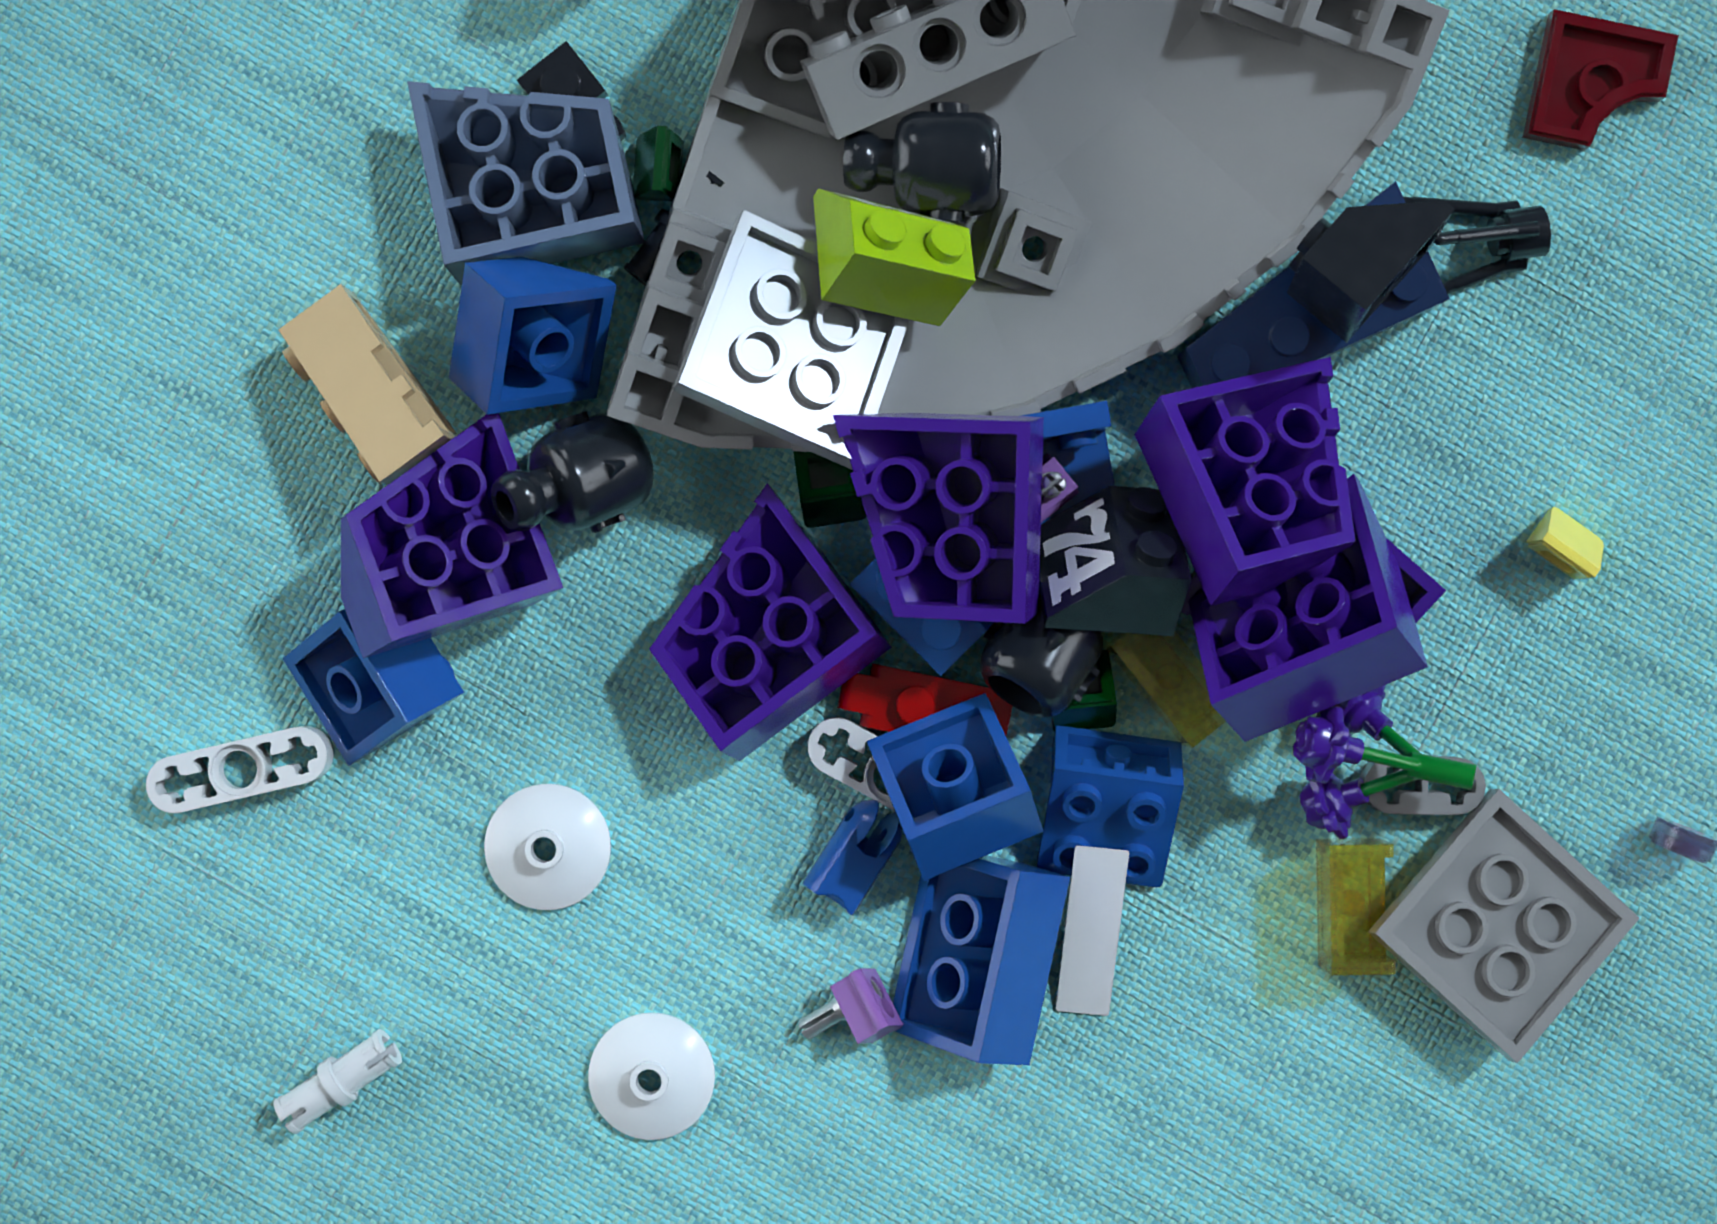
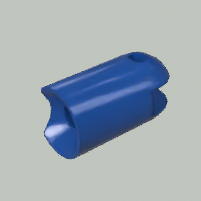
(851, 860)

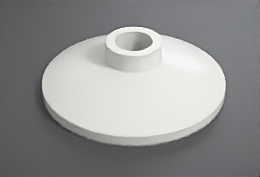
(579, 839)
(655, 1044)

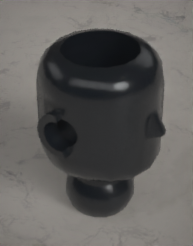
(938, 162)
(577, 476)
(1039, 666)

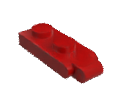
(900, 696)

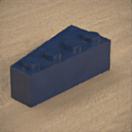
(1278, 332)

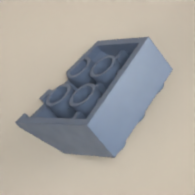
(523, 175)

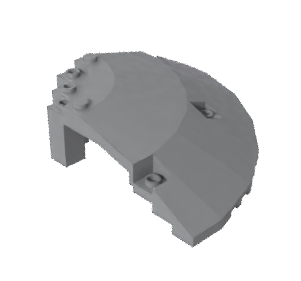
(1147, 153)

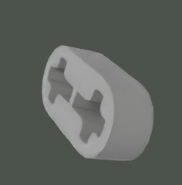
(1421, 800)

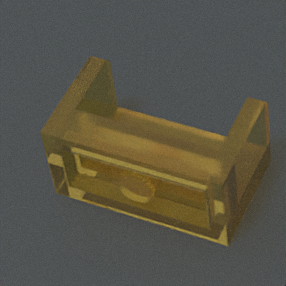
(1169, 681)
(1350, 904)

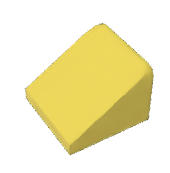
(1567, 545)

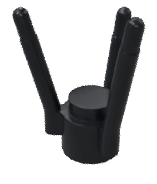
(1512, 234)

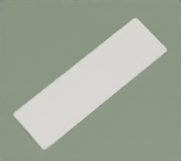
(1092, 930)

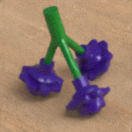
(1326, 743)

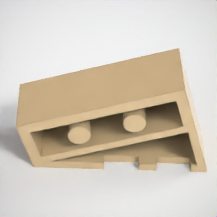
(365, 385)

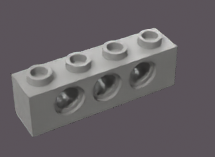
(852, 106)

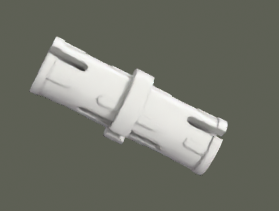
(337, 1081)

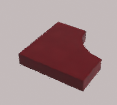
(1590, 71)

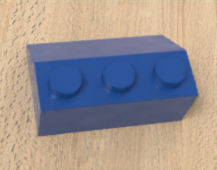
(980, 959)

